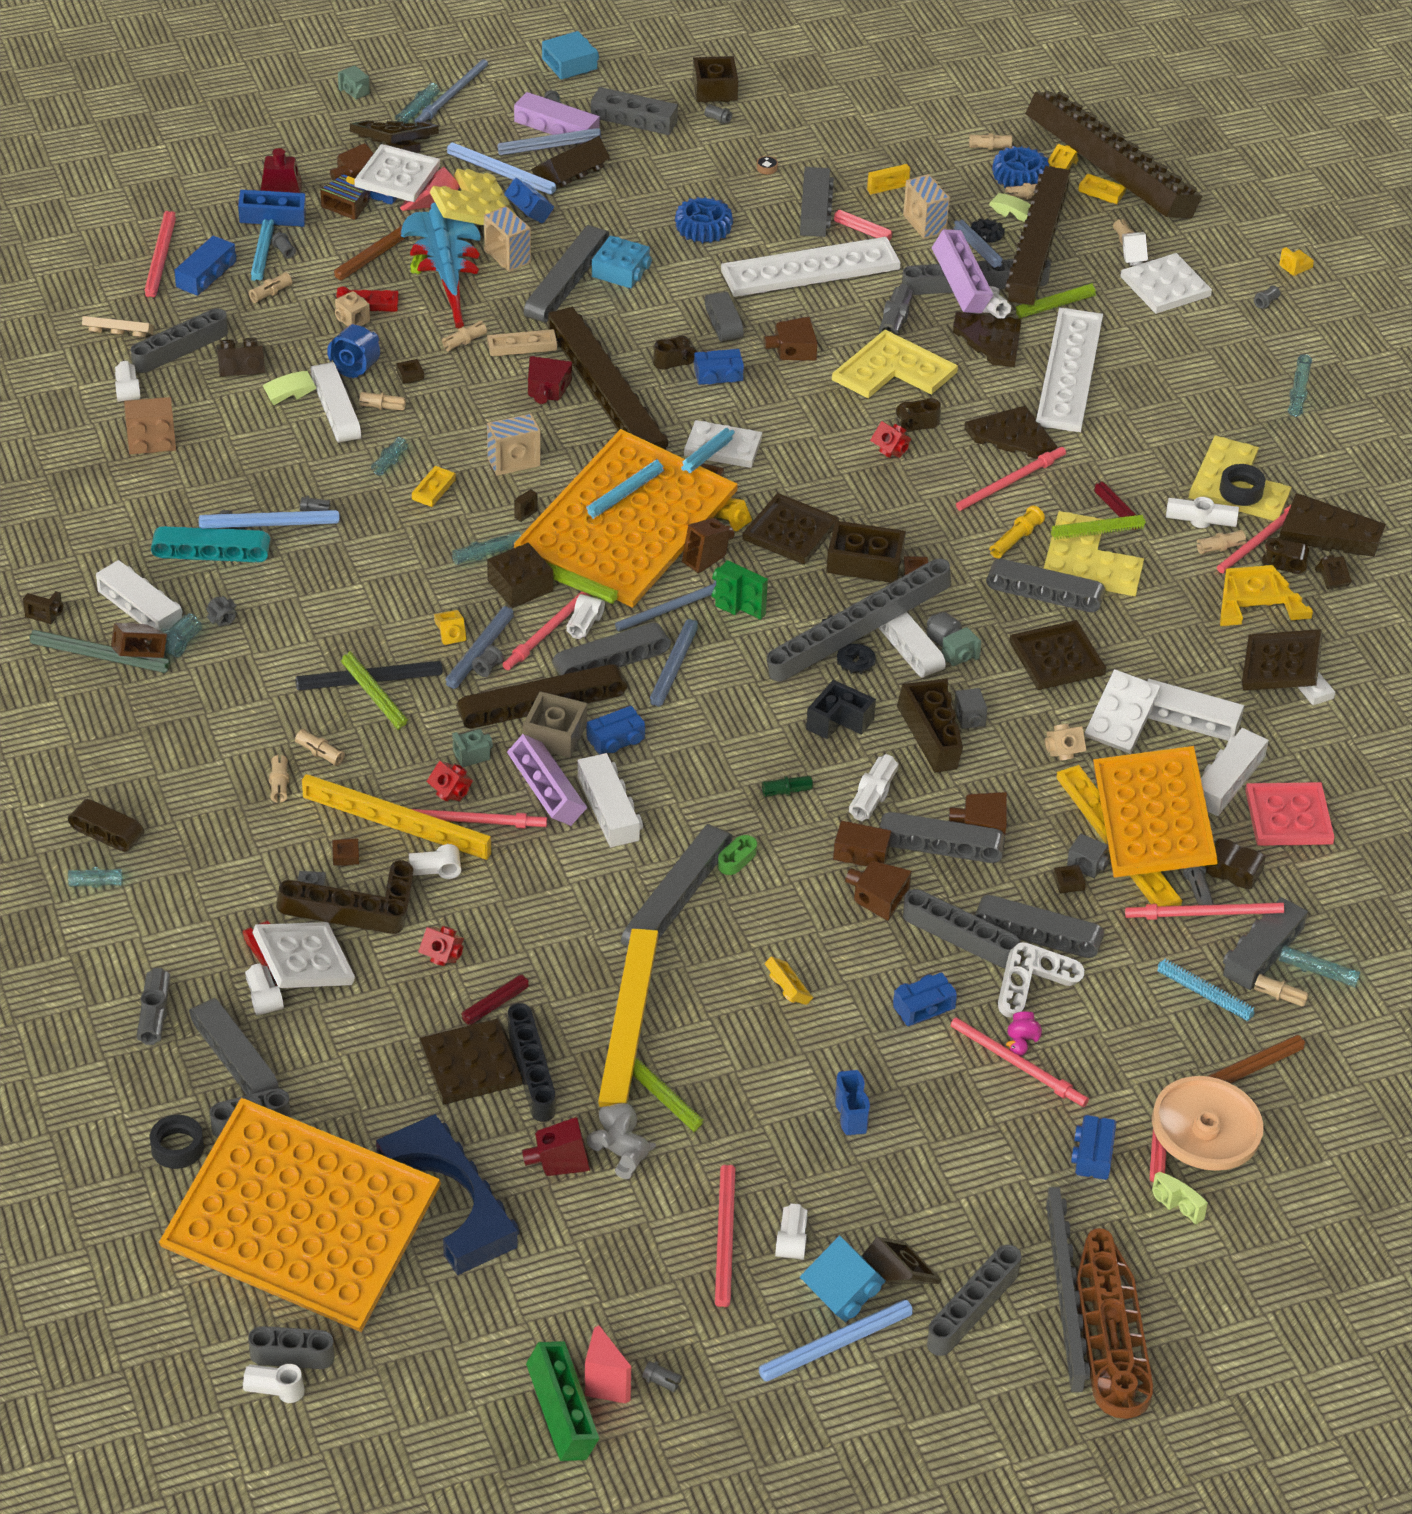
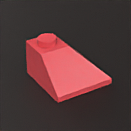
(440, 178)

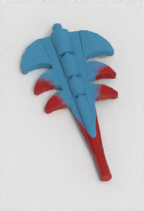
(443, 244)

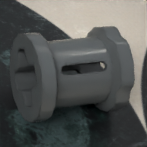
(487, 661)

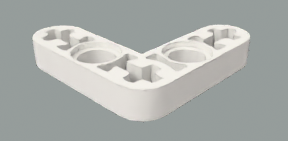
(1030, 966)

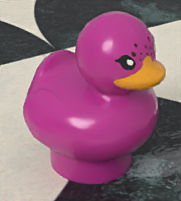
(1021, 1029)

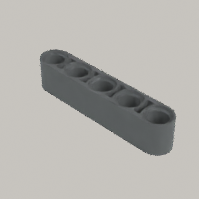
(179, 340)
(1045, 585)
(616, 649)
(944, 837)
(1042, 926)
(958, 927)
(232, 1047)
(973, 1300)

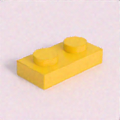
(888, 179)
(1102, 188)
(433, 486)
(784, 976)

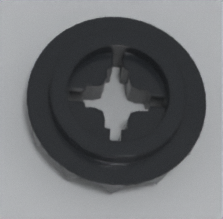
(988, 230)
(847, 655)

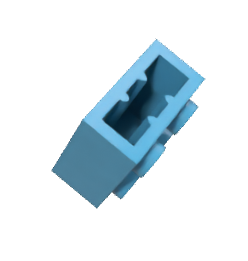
(569, 55)
(621, 261)
(843, 1279)

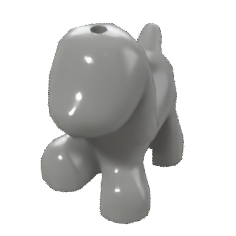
(619, 1122)

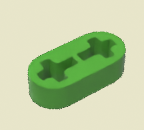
(734, 852)

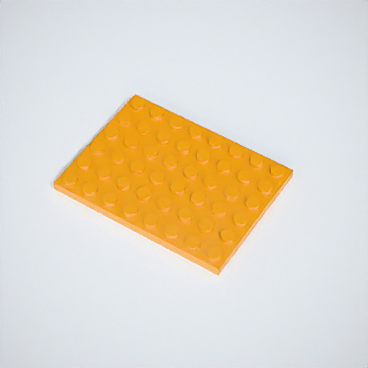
(638, 535)
(300, 1214)

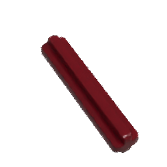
(1113, 500)
(495, 999)

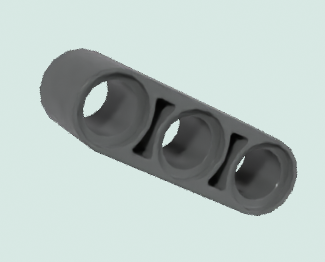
(724, 316)
(272, 1099)
(278, 1345)

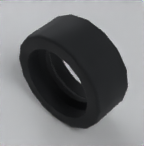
(1239, 495)
(172, 1125)

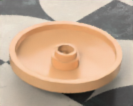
(1207, 1123)

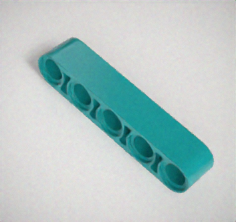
(210, 544)

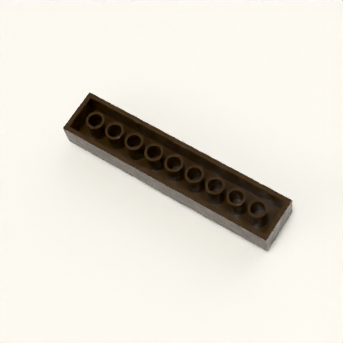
(1114, 154)

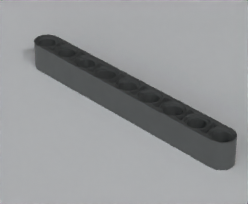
(858, 619)

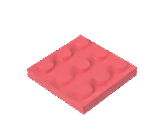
(1289, 814)

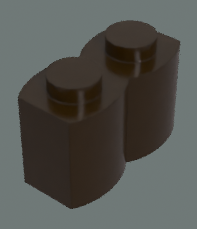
(1236, 864)

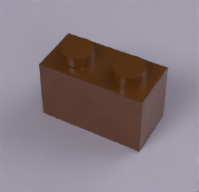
(861, 844)

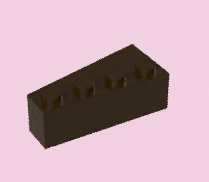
(1330, 527)
(931, 720)

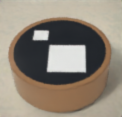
(767, 165)

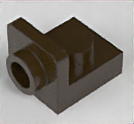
(1334, 571)
(42, 608)

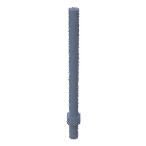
(431, 110)
(664, 608)

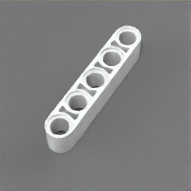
(335, 402)
(914, 645)

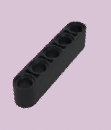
(531, 1062)

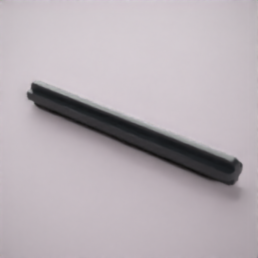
(380, 674)

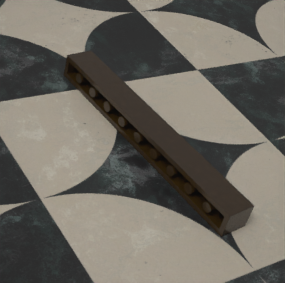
(1037, 235)
(603, 377)

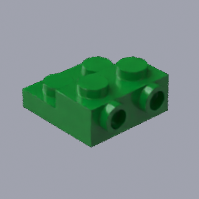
(740, 590)

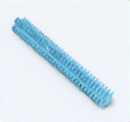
(262, 250)
(707, 450)
(623, 489)
(1206, 991)

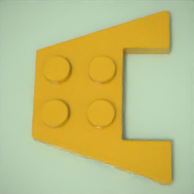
(1258, 587)

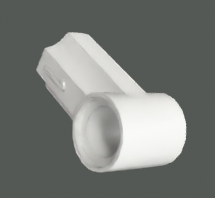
(997, 305)
(126, 385)
(585, 613)
(442, 862)
(264, 994)
(792, 1237)
(275, 1381)

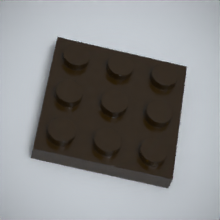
(790, 528)
(1057, 655)
(1282, 660)
(470, 1061)

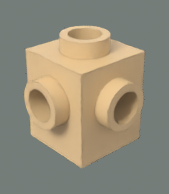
(352, 309)
(1065, 741)

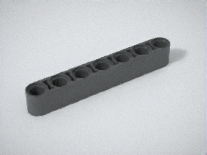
(565, 274)
(932, 280)
(680, 883)

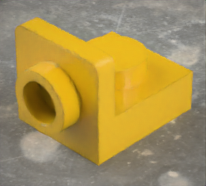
(1063, 157)
(1295, 262)
(736, 513)
(451, 626)

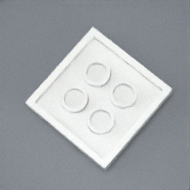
(397, 173)
(1166, 283)
(303, 955)

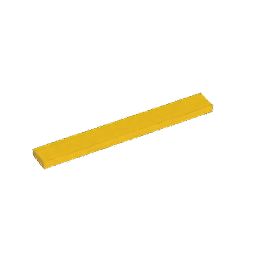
(1086, 797)
(396, 816)
(628, 1017)

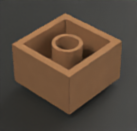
(150, 425)

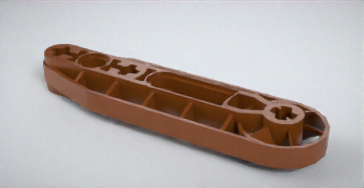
(1116, 1380)

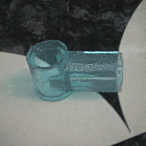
(180, 634)

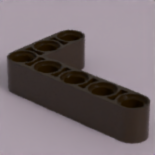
(351, 907)

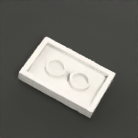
(739, 451)
(1122, 711)

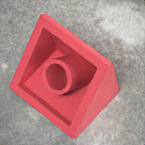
(606, 1370)

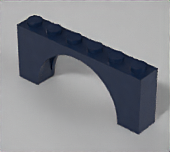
(487, 1229)

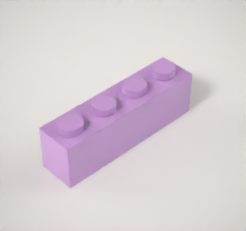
(552, 116)
(962, 271)
(547, 780)

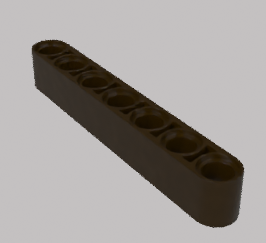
(517, 700)

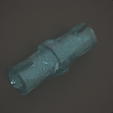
(389, 456)
(91, 877)

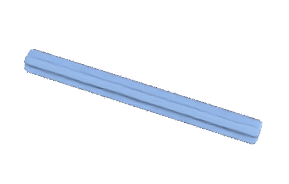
(501, 168)
(268, 519)
(835, 1340)

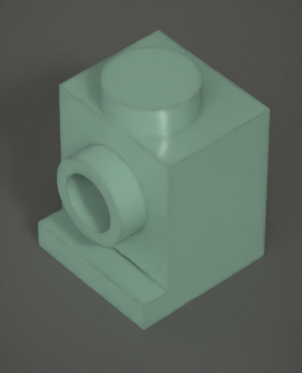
(354, 82)
(961, 647)
(472, 747)

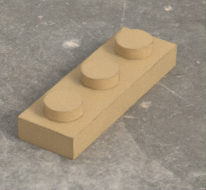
(117, 326)
(522, 342)

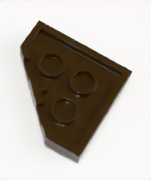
(393, 131)
(990, 335)
(1011, 431)

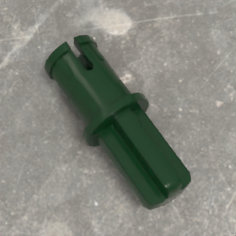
(786, 786)

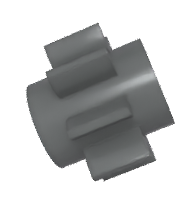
(221, 611)

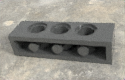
(634, 110)

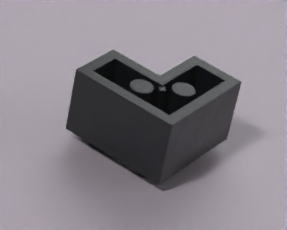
(840, 706)

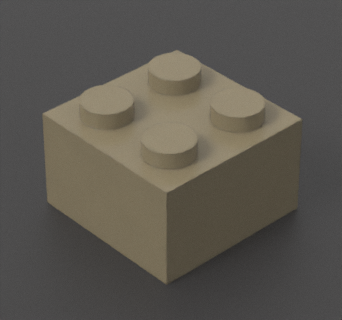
(556, 723)

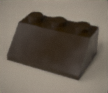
(573, 162)

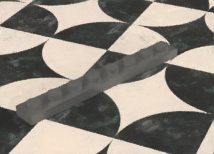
(1068, 1298)

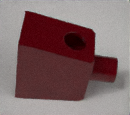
(281, 173)
(548, 378)
(559, 1149)

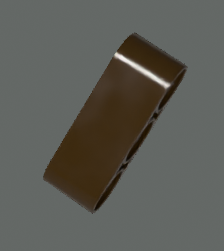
(106, 825)

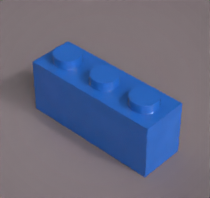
(281, 207)
(205, 265)

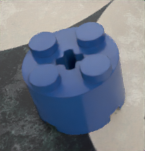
(354, 350)

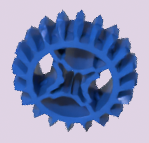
(1018, 166)
(704, 219)

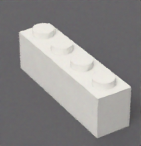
(137, 596)
(1196, 711)
(1232, 769)
(609, 800)

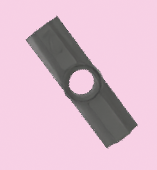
(896, 309)
(153, 1006)

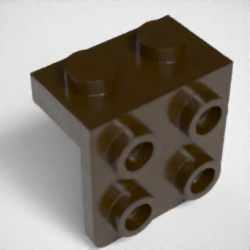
(240, 357)

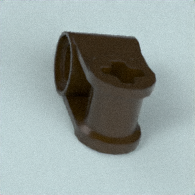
(671, 353)
(921, 414)
(1288, 555)

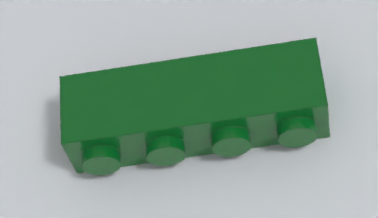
(562, 1401)

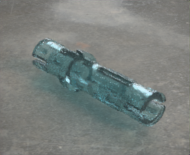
(421, 100)
(1298, 393)
(481, 549)
(1319, 966)

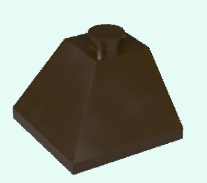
(898, 1263)

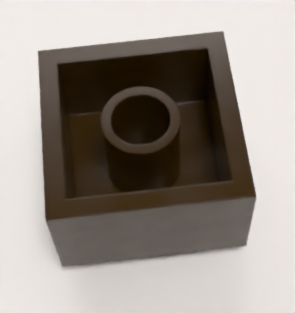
(715, 79)
(520, 575)

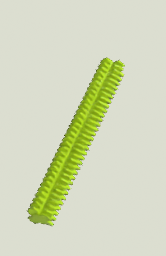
(1054, 300)
(1100, 525)
(584, 584)
(374, 690)
(667, 1097)

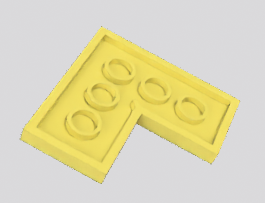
(478, 197)
(890, 357)
(1228, 452)
(1082, 558)

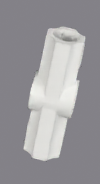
(1202, 512)
(873, 787)

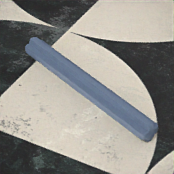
(547, 141)
(979, 244)
(486, 638)
(674, 662)

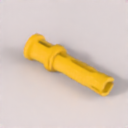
(1022, 527)

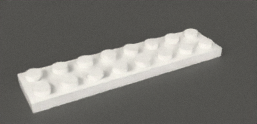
(810, 266)
(1069, 370)

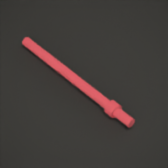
(1044, 460)
(1254, 542)
(522, 651)
(520, 820)
(1152, 912)
(1061, 1087)

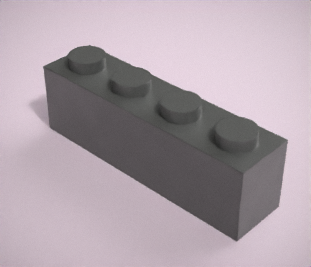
(816, 202)
(1264, 944)

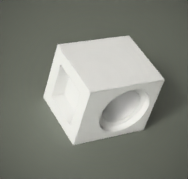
(1135, 248)

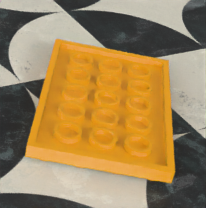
(1154, 811)

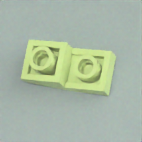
(1005, 204)
(283, 387)
(1176, 1193)

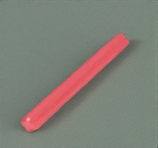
(160, 254)
(725, 1236)

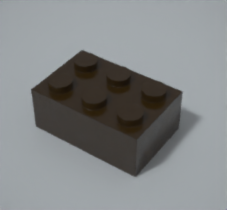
(865, 551)

